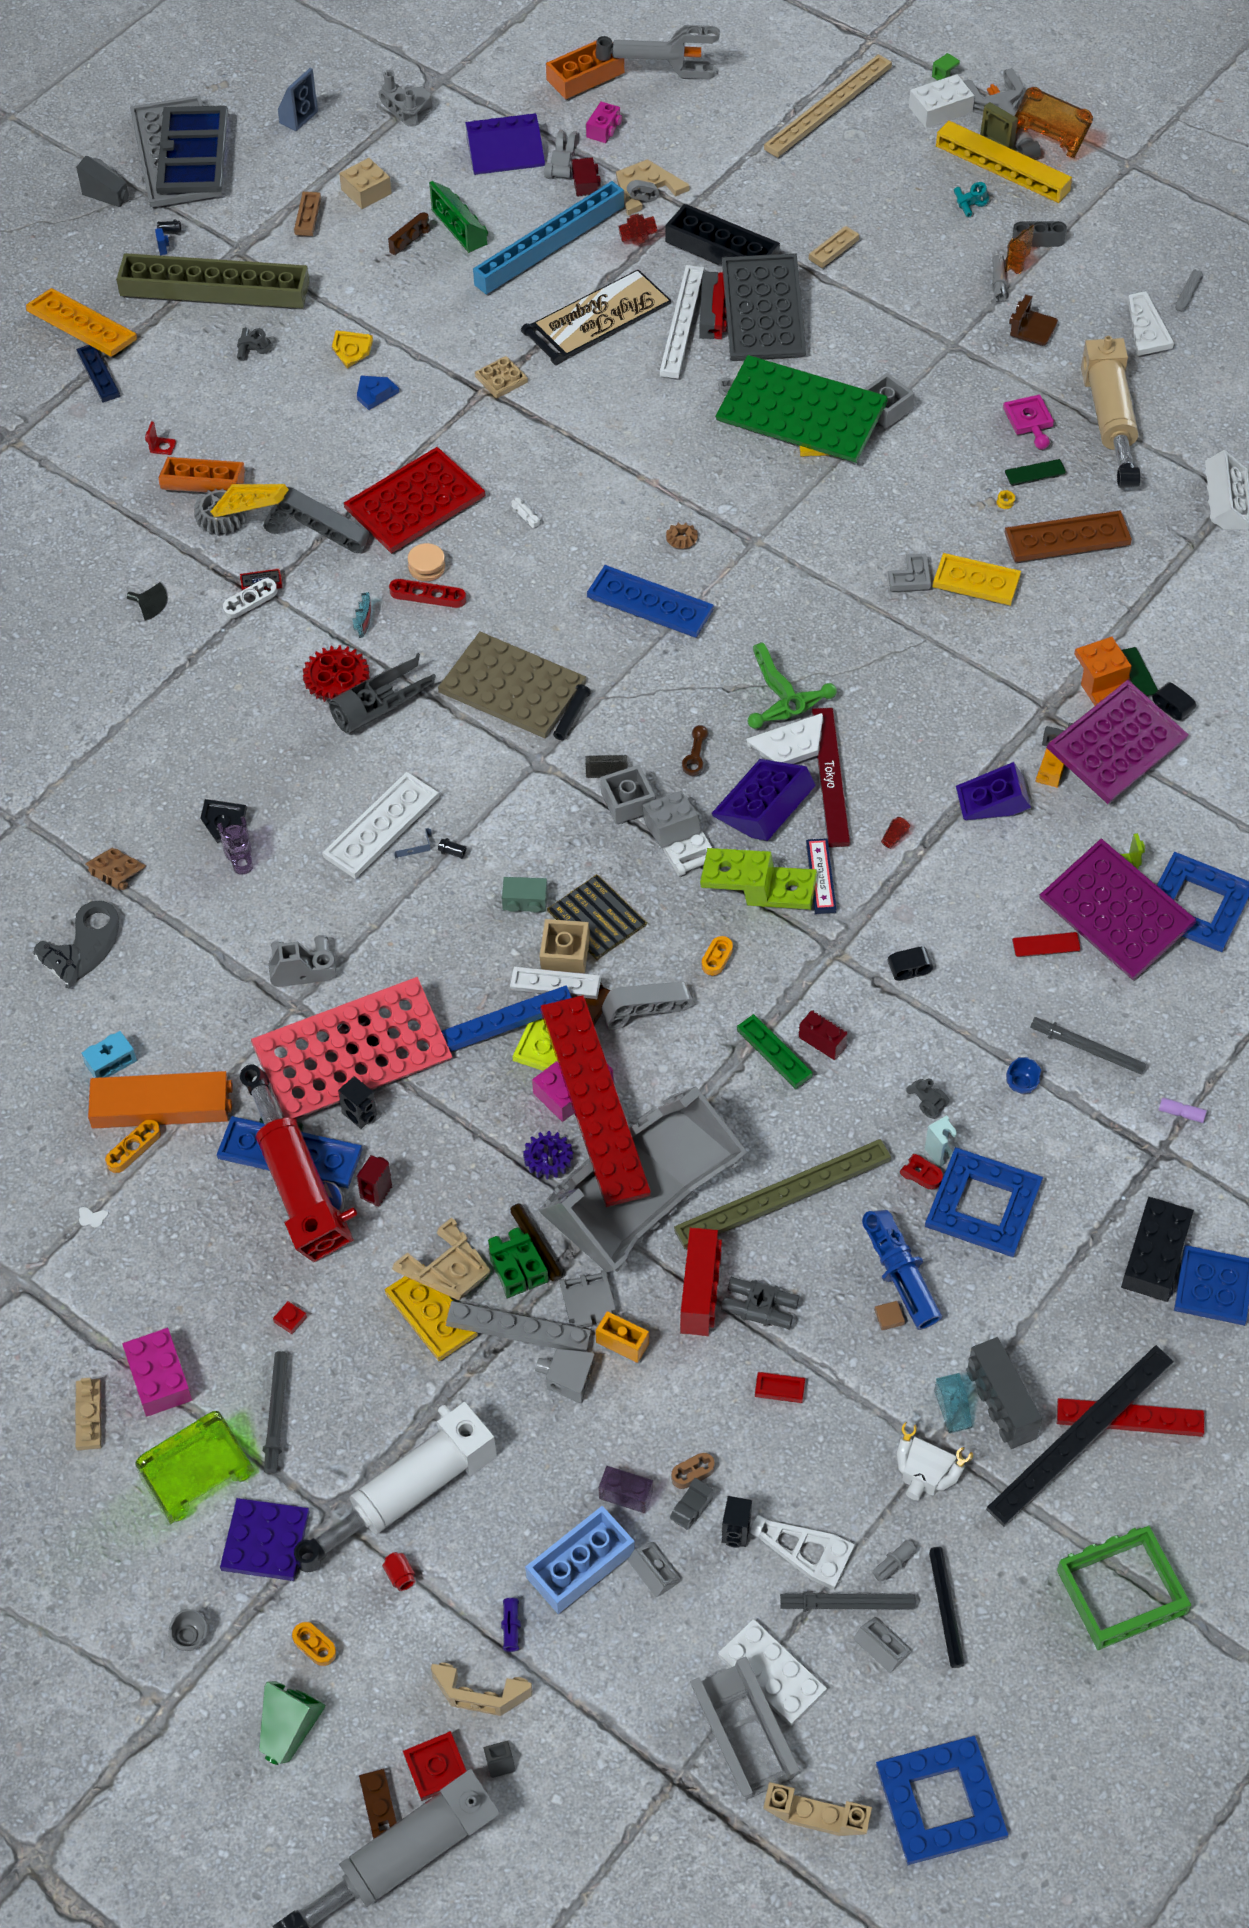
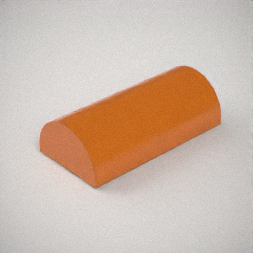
(200, 474)

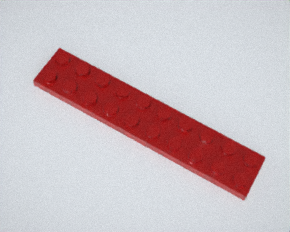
(595, 1101)

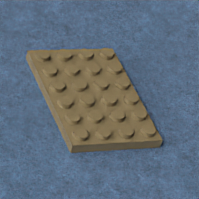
(511, 684)

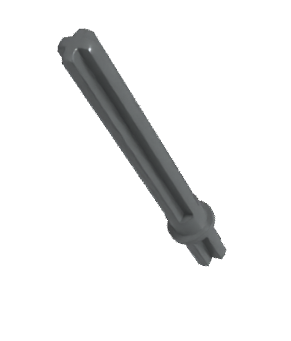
(1087, 1045)
(272, 1447)
(848, 1601)

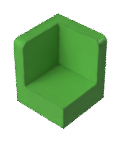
(943, 66)

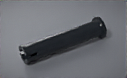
(571, 712)

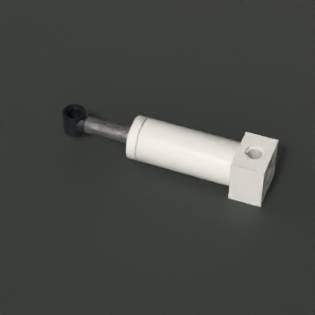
(457, 1446)

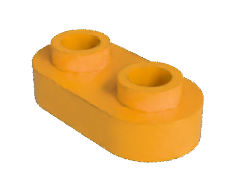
(716, 957)
(315, 1644)

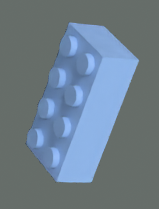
(580, 1559)

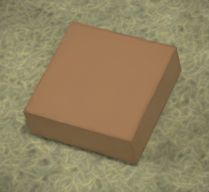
(889, 1315)

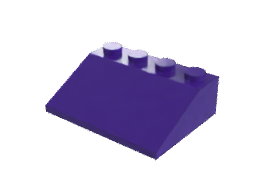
(504, 144)
(765, 798)

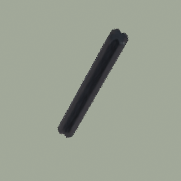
(946, 1607)

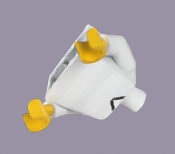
(927, 1466)

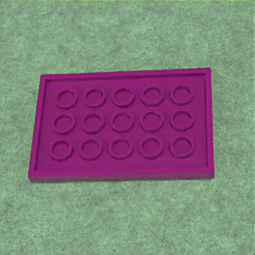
(1117, 741)
(1117, 909)

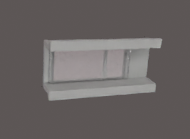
(745, 1729)

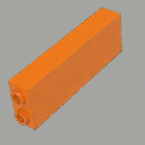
(161, 1098)

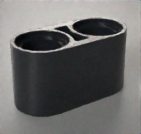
(1174, 701)
(910, 963)

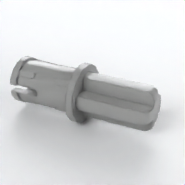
(894, 1560)

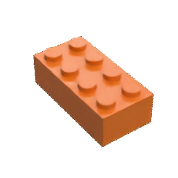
(581, 70)

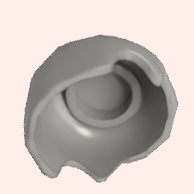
(187, 1630)

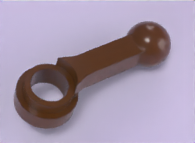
(699, 734)

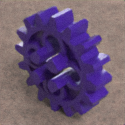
(559, 1160)

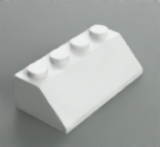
(1228, 491)

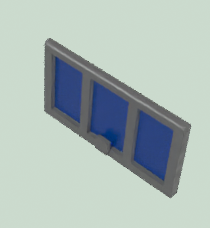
(192, 149)

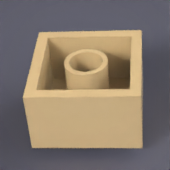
(365, 183)
(564, 946)

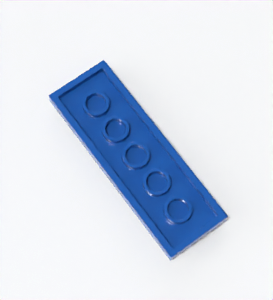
(650, 601)
(333, 1158)

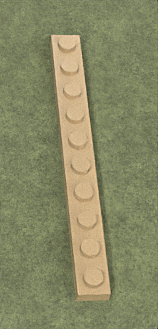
(827, 106)

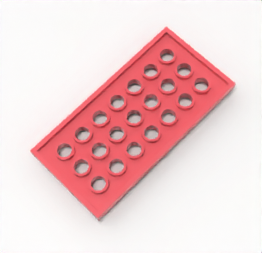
(348, 1014)

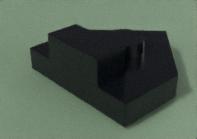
(221, 812)

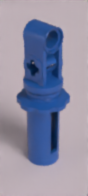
(901, 1268)

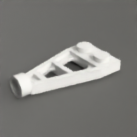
(832, 1562)

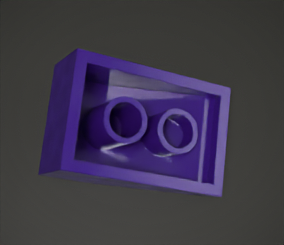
(994, 794)

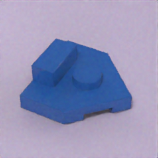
(375, 390)

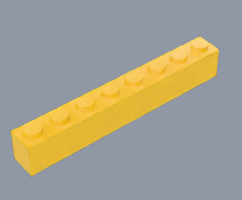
(1004, 161)

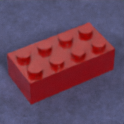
(700, 1282)

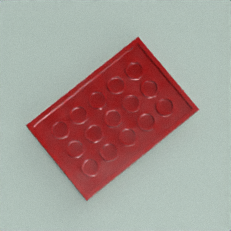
(414, 499)

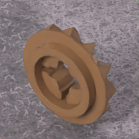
(681, 541)

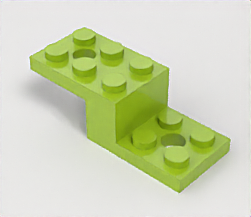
(758, 878)

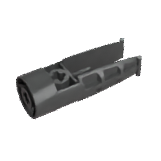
(357, 705)

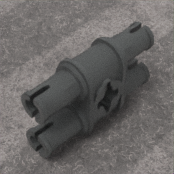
(764, 1313)

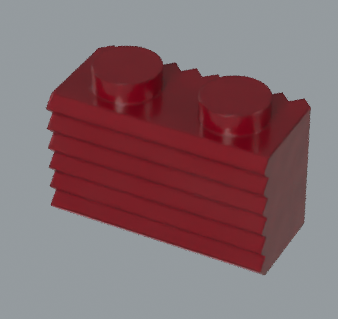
(585, 176)
(823, 1035)
(374, 1180)

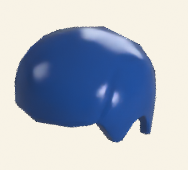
(1023, 1075)

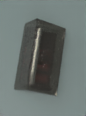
(604, 764)

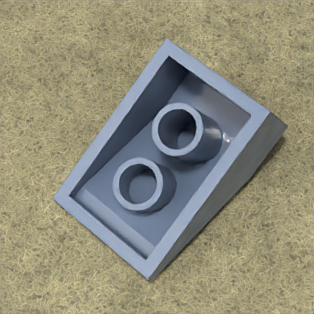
(299, 102)

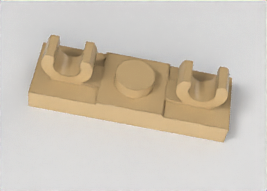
(88, 1414)

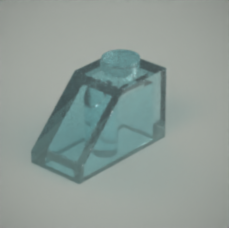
(953, 1402)

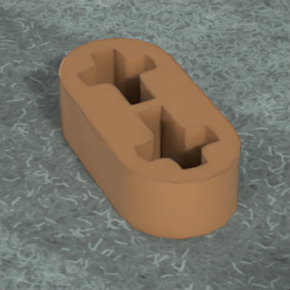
(689, 1466)

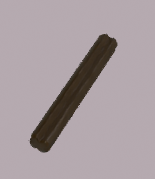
(527, 1226)

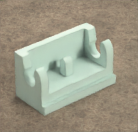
(937, 1140)

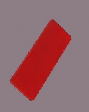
(1046, 944)

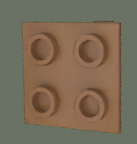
(114, 868)

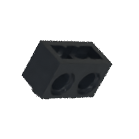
(357, 1102)
(736, 1521)

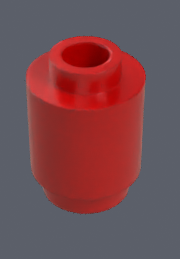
(399, 1571)

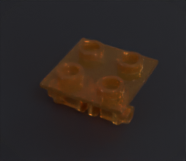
(1018, 250)

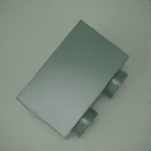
(524, 894)

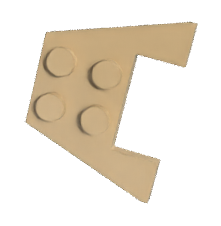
(647, 172)
(454, 1271)

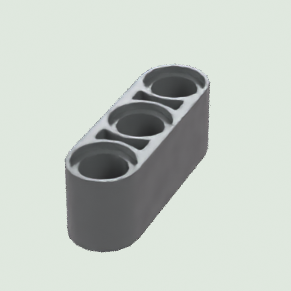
(1044, 233)

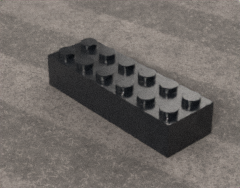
(715, 237)

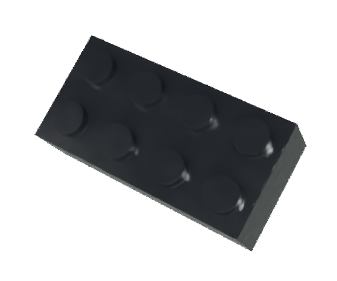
(1157, 1249)

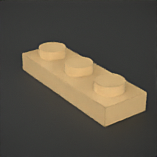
(833, 246)

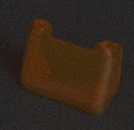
(1054, 119)

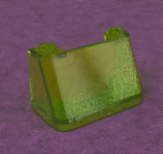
(192, 1464)

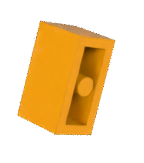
(622, 1337)

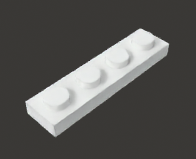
(546, 980)

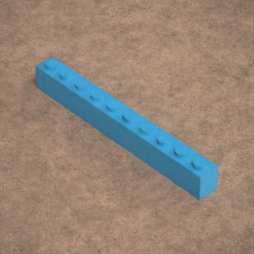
(548, 237)

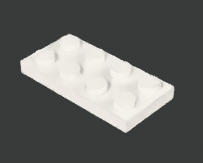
(784, 1681)

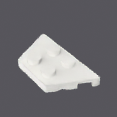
(791, 742)

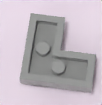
(914, 578)

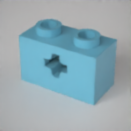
(109, 1056)

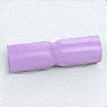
(1179, 1109)

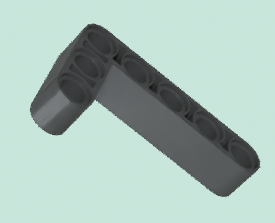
(318, 518)

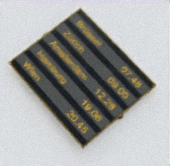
(608, 915)

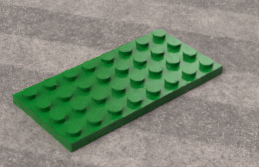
(802, 408)

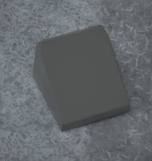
(499, 1759)

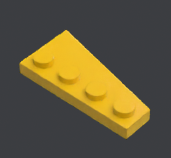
(247, 497)

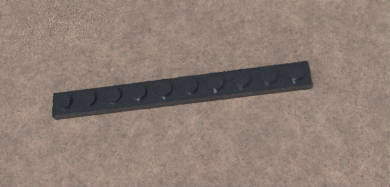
(1079, 1436)

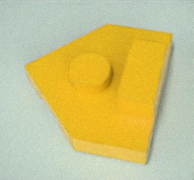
(351, 346)

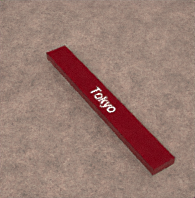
(831, 782)

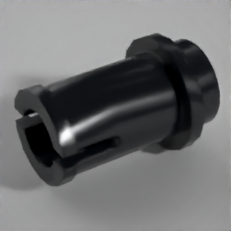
(170, 226)
(452, 848)

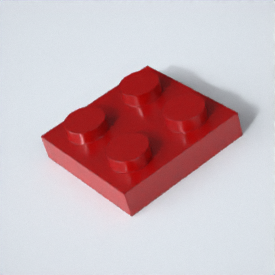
(434, 1764)

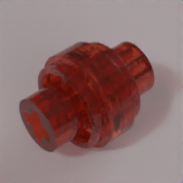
(637, 229)

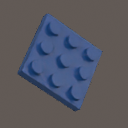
(1213, 1285)

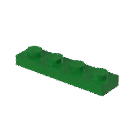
(774, 1051)

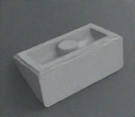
(653, 1569)
(882, 1644)

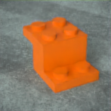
(1103, 668)

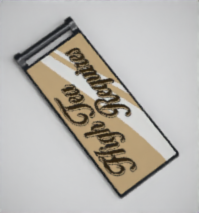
(597, 315)

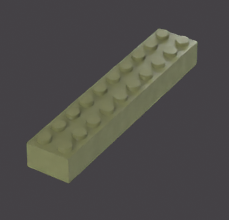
(213, 280)

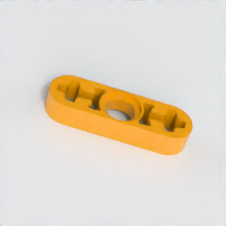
(131, 1155)

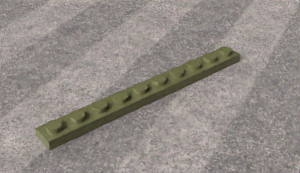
(787, 1191)

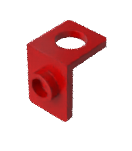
(154, 441)

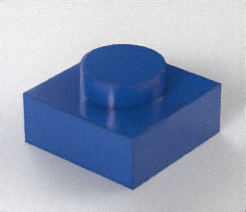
(162, 241)

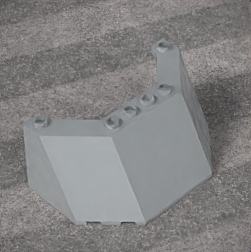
(678, 1150)

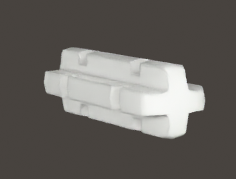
(525, 512)

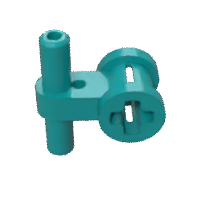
(972, 197)

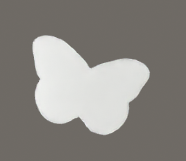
(94, 1219)

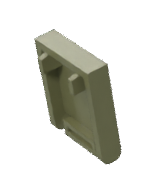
(999, 125)

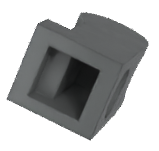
(692, 1504)

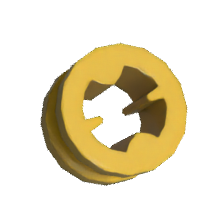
(1005, 504)

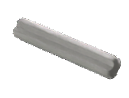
(1188, 290)

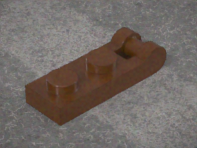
(409, 233)
(377, 1800)

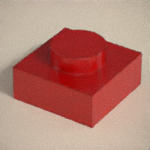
(289, 1317)

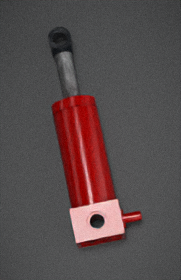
(313, 1222)

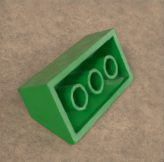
(457, 217)

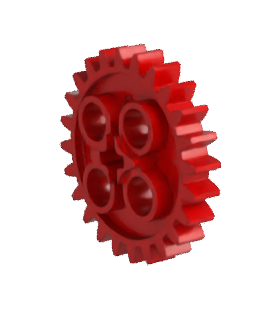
(334, 672)

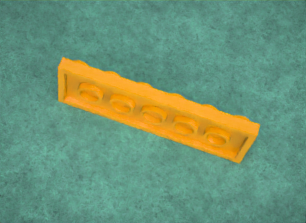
(81, 322)

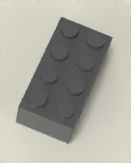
(1003, 1393)

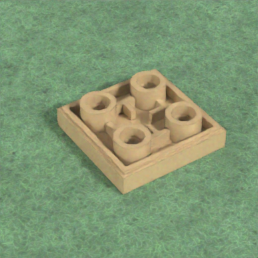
(501, 377)

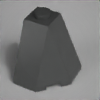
(101, 182)

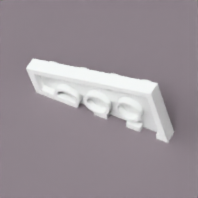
(1147, 326)

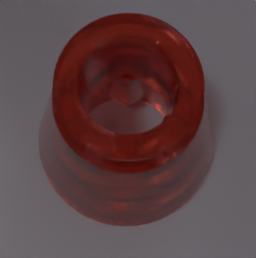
(895, 832)

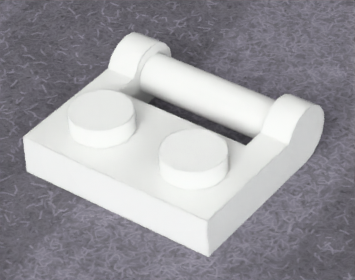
(687, 850)

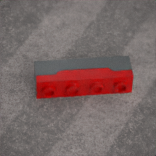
(712, 306)

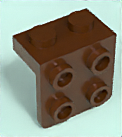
(1031, 324)

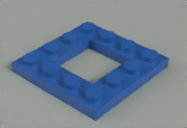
(1235, 892)
(1000, 1238)
(922, 1844)

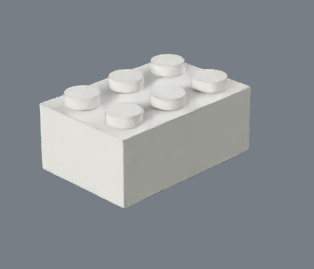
(941, 101)

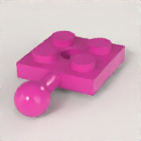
(1023, 424)

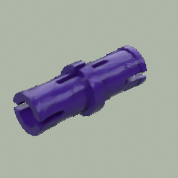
(510, 1624)

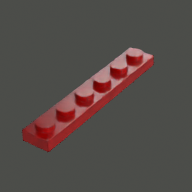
(1139, 1418)

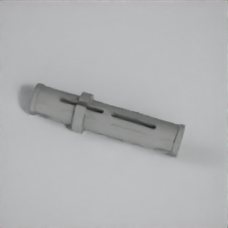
(999, 283)

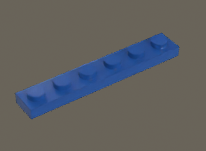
(501, 1020)

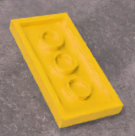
(976, 579)
(427, 1315)

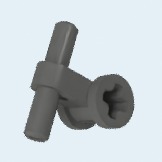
(253, 341)
(929, 1097)

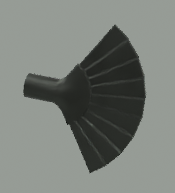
(150, 601)

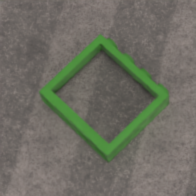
(1140, 1623)

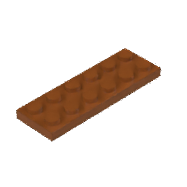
(1067, 536)

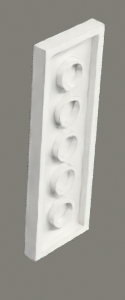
(380, 825)

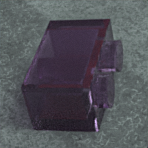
(625, 1489)

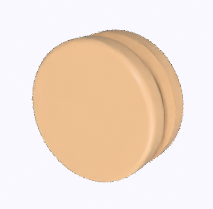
(426, 562)

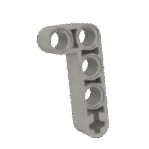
(644, 1000)

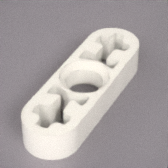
(234, 600)

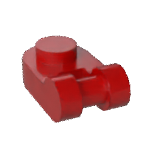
(929, 1176)

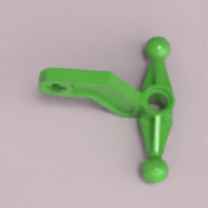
(784, 690)

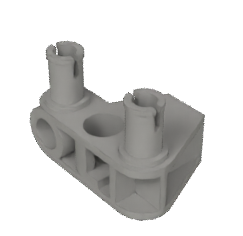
(408, 104)
(295, 965)

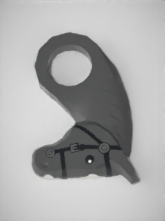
(89, 947)

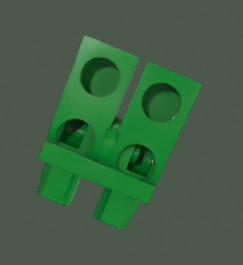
(510, 1256)

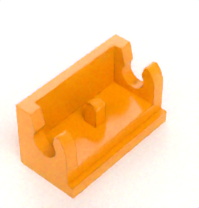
(1050, 770)

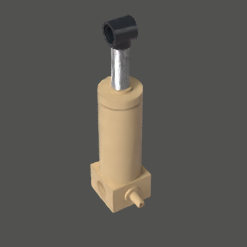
(1104, 371)

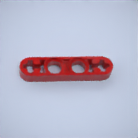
(428, 590)

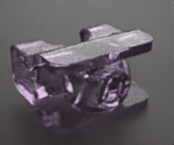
(237, 845)

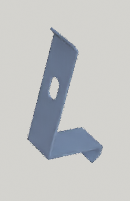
(418, 849)

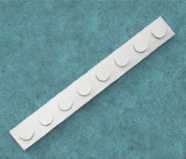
(682, 322)

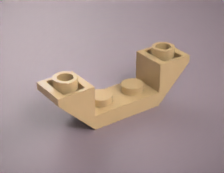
(514, 1693)
(816, 1815)

